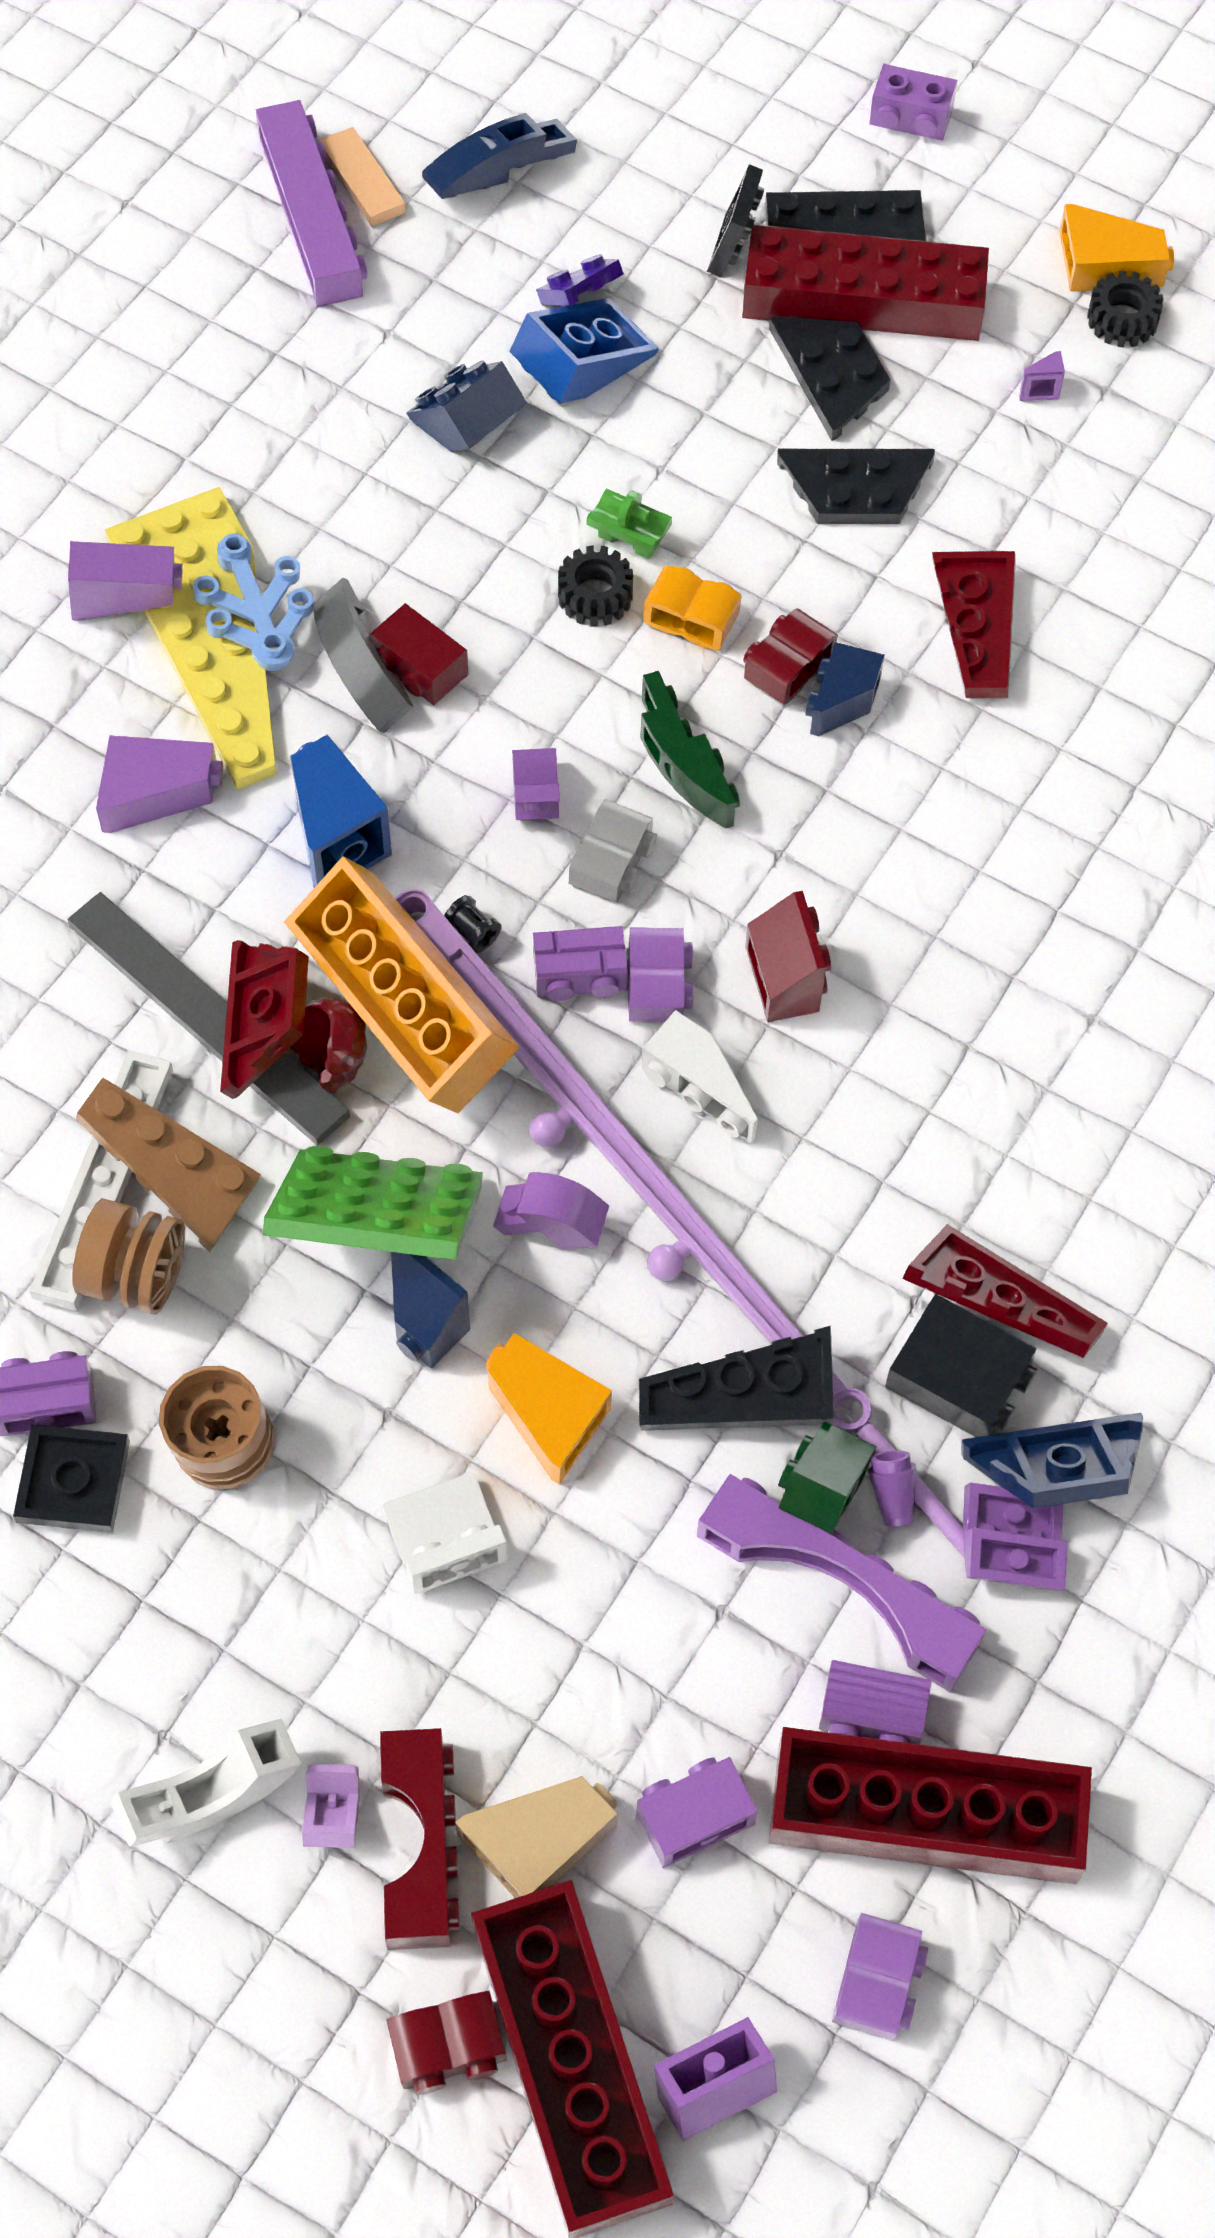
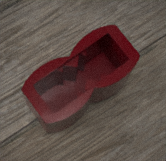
(788, 655)
(446, 2042)

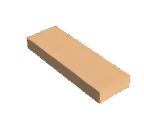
(362, 177)

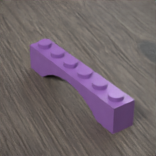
(931, 1635)

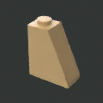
(539, 1834)

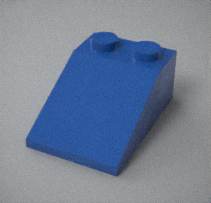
(580, 348)

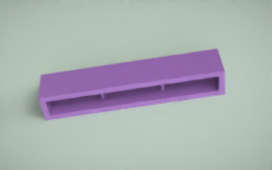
(310, 203)

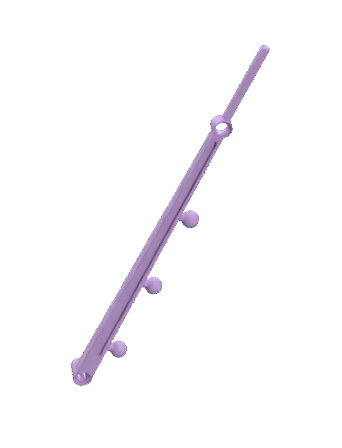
(637, 1168)

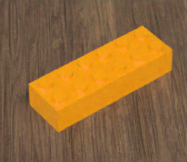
(401, 985)

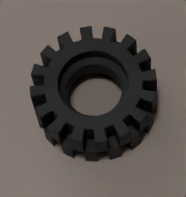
(1128, 292)
(601, 567)

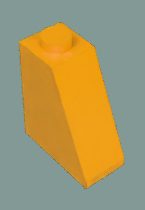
(1106, 243)
(547, 1402)

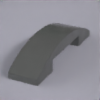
(356, 658)

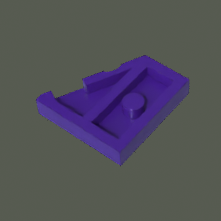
(565, 286)

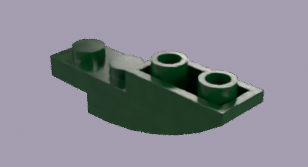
(685, 760)

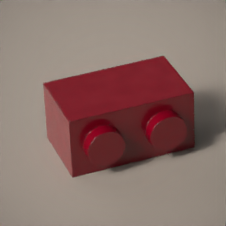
(420, 654)

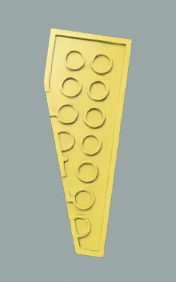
(215, 672)

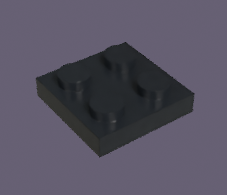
(737, 221)
(71, 1478)

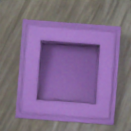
(1043, 379)

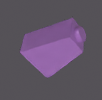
(120, 578)
(154, 780)

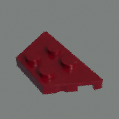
(262, 1011)

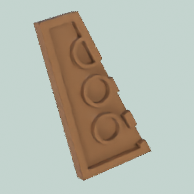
(174, 1163)

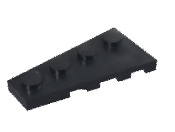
(865, 213)
(745, 1389)

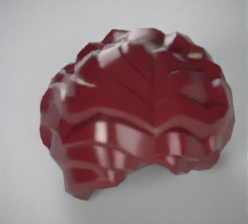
(332, 1042)

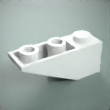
(695, 1068)

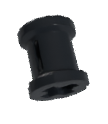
(473, 924)

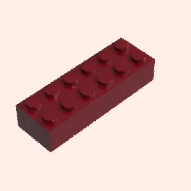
(867, 281)
(931, 1805)
(572, 2060)

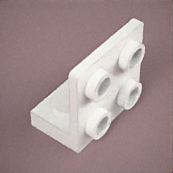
(445, 1532)

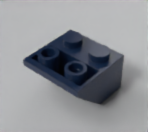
(467, 404)

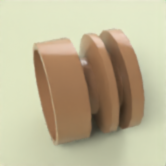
(128, 1256)
(212, 1403)

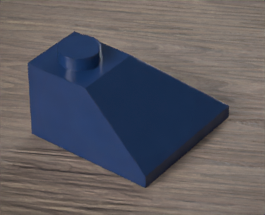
(428, 1309)

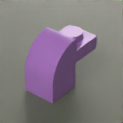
(535, 784)
(556, 1208)

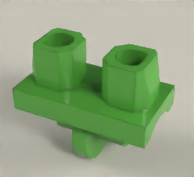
(629, 520)

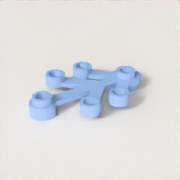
(254, 606)

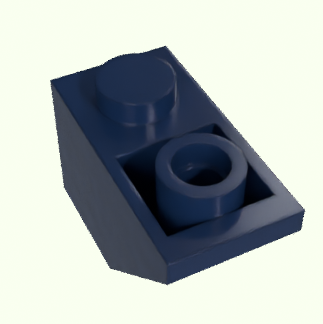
(847, 687)

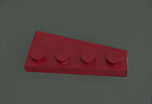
(979, 616)
(996, 1288)

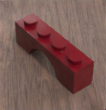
(418, 1902)

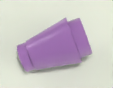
(894, 1486)

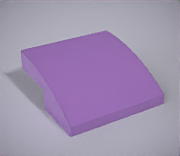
(1011, 1540)

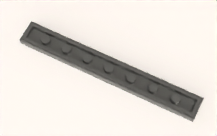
(201, 1012)

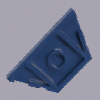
(1061, 1460)

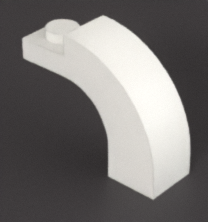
(225, 1784)

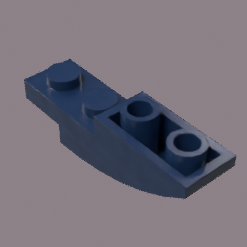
(491, 152)

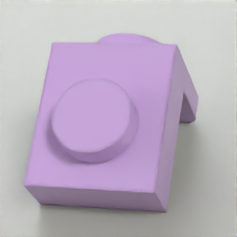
(331, 1806)

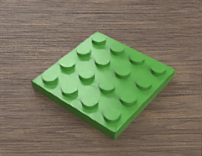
(375, 1203)

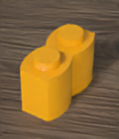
(692, 607)

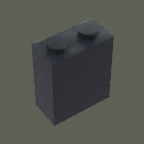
(962, 1368)

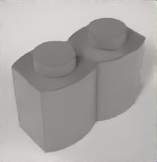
(611, 851)

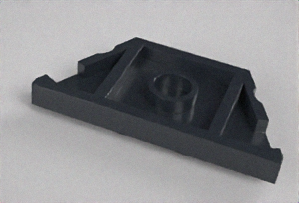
(832, 367)
(856, 483)

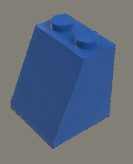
(337, 810)

